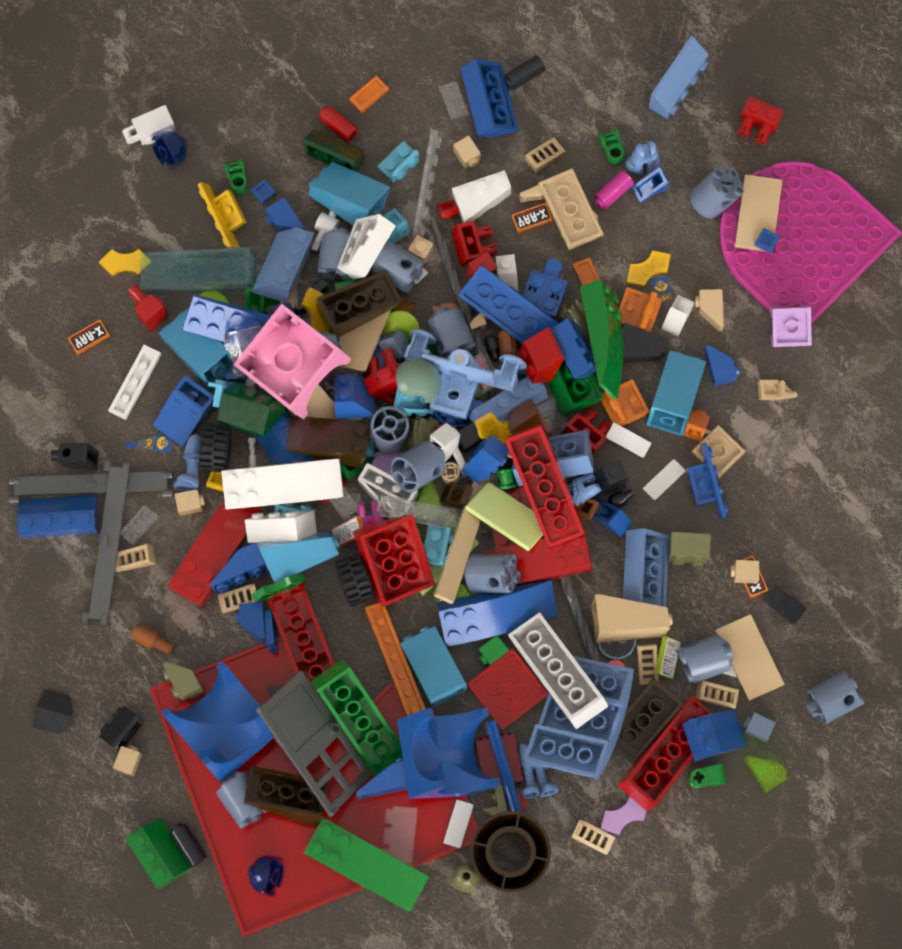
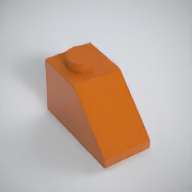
(697, 425)

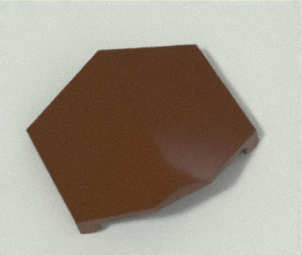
(525, 417)

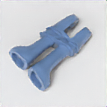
(643, 154)
(190, 480)
(581, 491)
(531, 790)

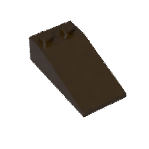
(357, 303)
(329, 439)
(646, 719)
(284, 795)

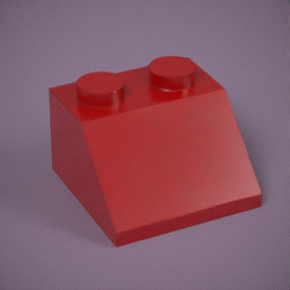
(541, 356)

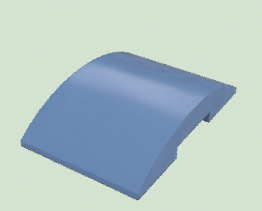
(588, 748)

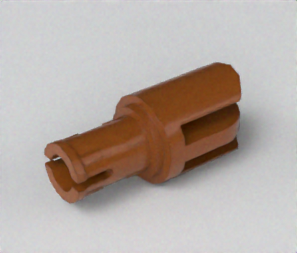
(507, 344)
(150, 638)

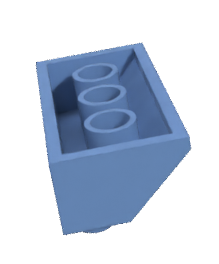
(679, 78)
(284, 264)
(507, 401)
(572, 452)
(646, 566)

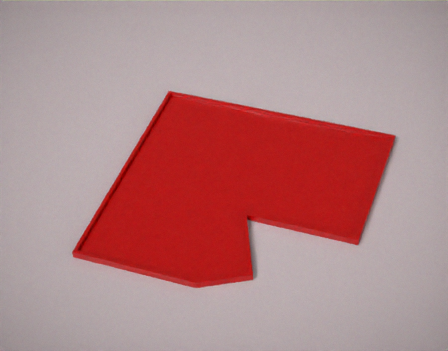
(305, 880)

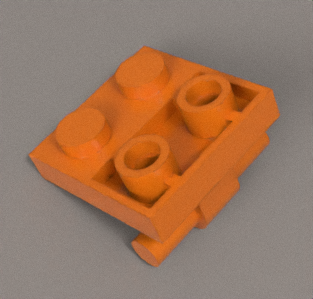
(639, 309)
(628, 405)

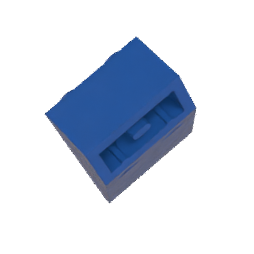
(184, 411)
(242, 566)

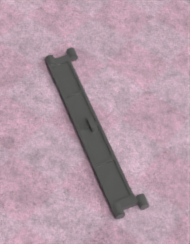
(87, 484)
(108, 543)

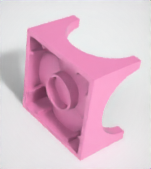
(290, 359)

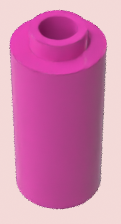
(613, 190)

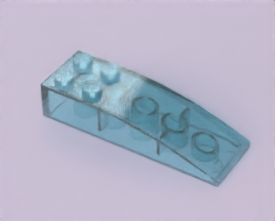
(199, 270)

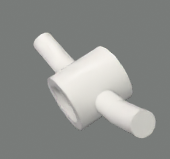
(324, 224)

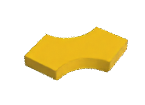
(116, 262)
(642, 272)
(309, 303)
(489, 425)

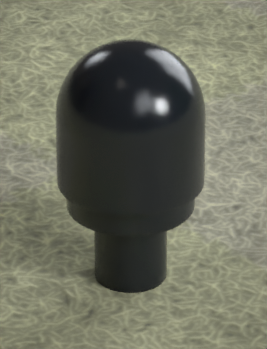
(492, 346)
(619, 498)

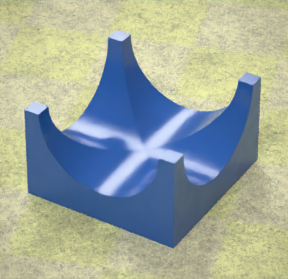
(222, 725)
(441, 754)

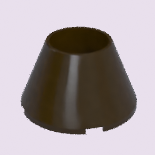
(510, 824)

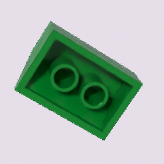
(573, 394)
(158, 853)

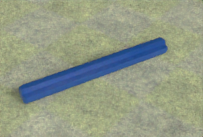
(503, 766)

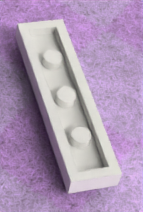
(134, 382)

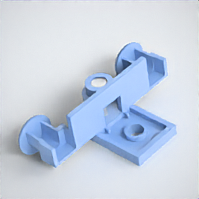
(462, 374)

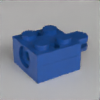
(546, 286)

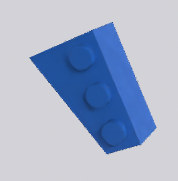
(575, 348)
(485, 459)

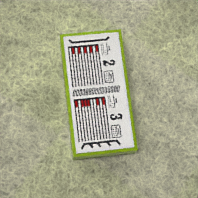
(667, 658)

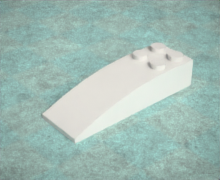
(282, 483)

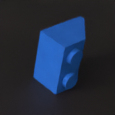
(352, 397)

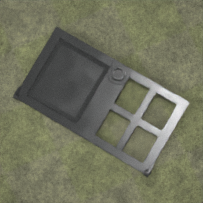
(304, 731)

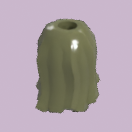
(578, 314)
(420, 430)
(465, 885)

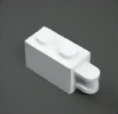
(149, 125)

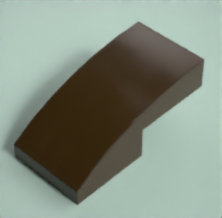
(456, 494)

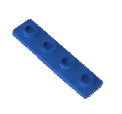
(705, 484)

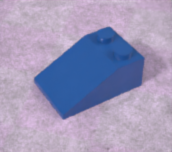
(714, 734)
(388, 781)

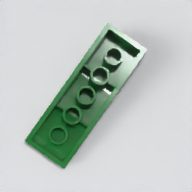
(605, 334)
(358, 717)
(366, 864)

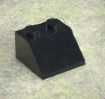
(121, 728)

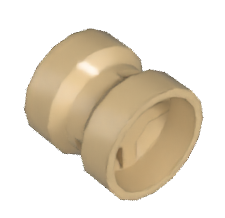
(451, 476)

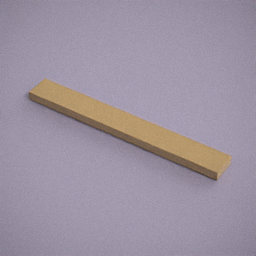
(459, 549)

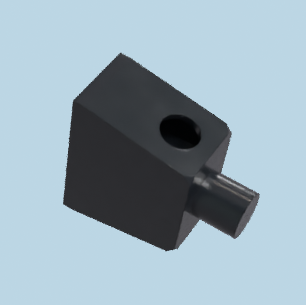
(76, 456)

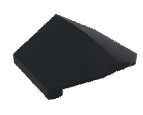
(53, 712)

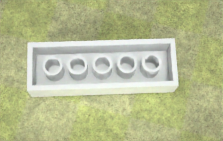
(558, 670)

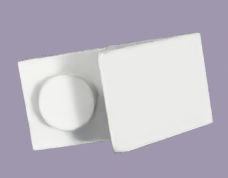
(677, 315)

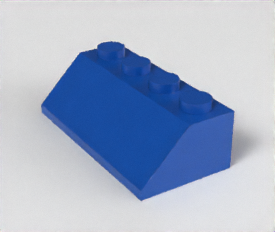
(489, 98)
(275, 444)
(57, 516)

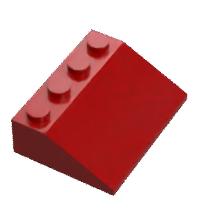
(394, 559)

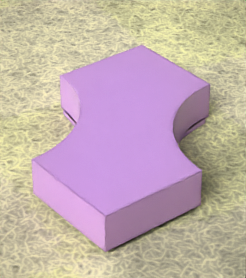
(615, 820)

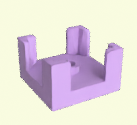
(791, 326)

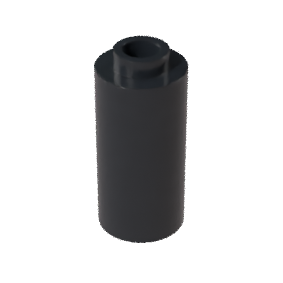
(524, 73)
(187, 845)

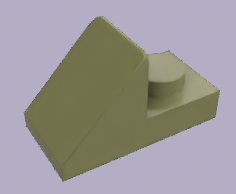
(498, 797)

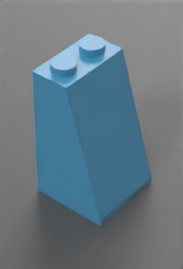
(348, 192)
(201, 354)
(676, 393)
(296, 556)
(433, 666)

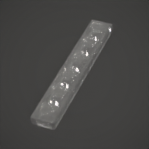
(428, 178)
(423, 513)

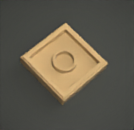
(724, 449)

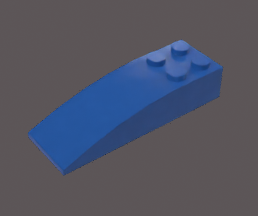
(495, 613)

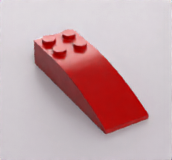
(545, 484)
(210, 553)
(550, 563)
(301, 632)
(662, 759)

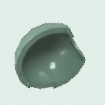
(418, 378)

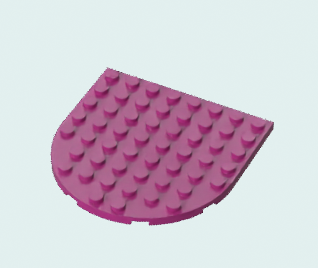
(823, 245)

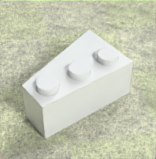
(481, 195)
(364, 245)
(379, 483)
(280, 527)

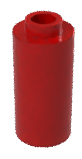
(338, 123)

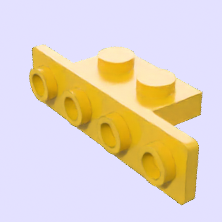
(225, 213)

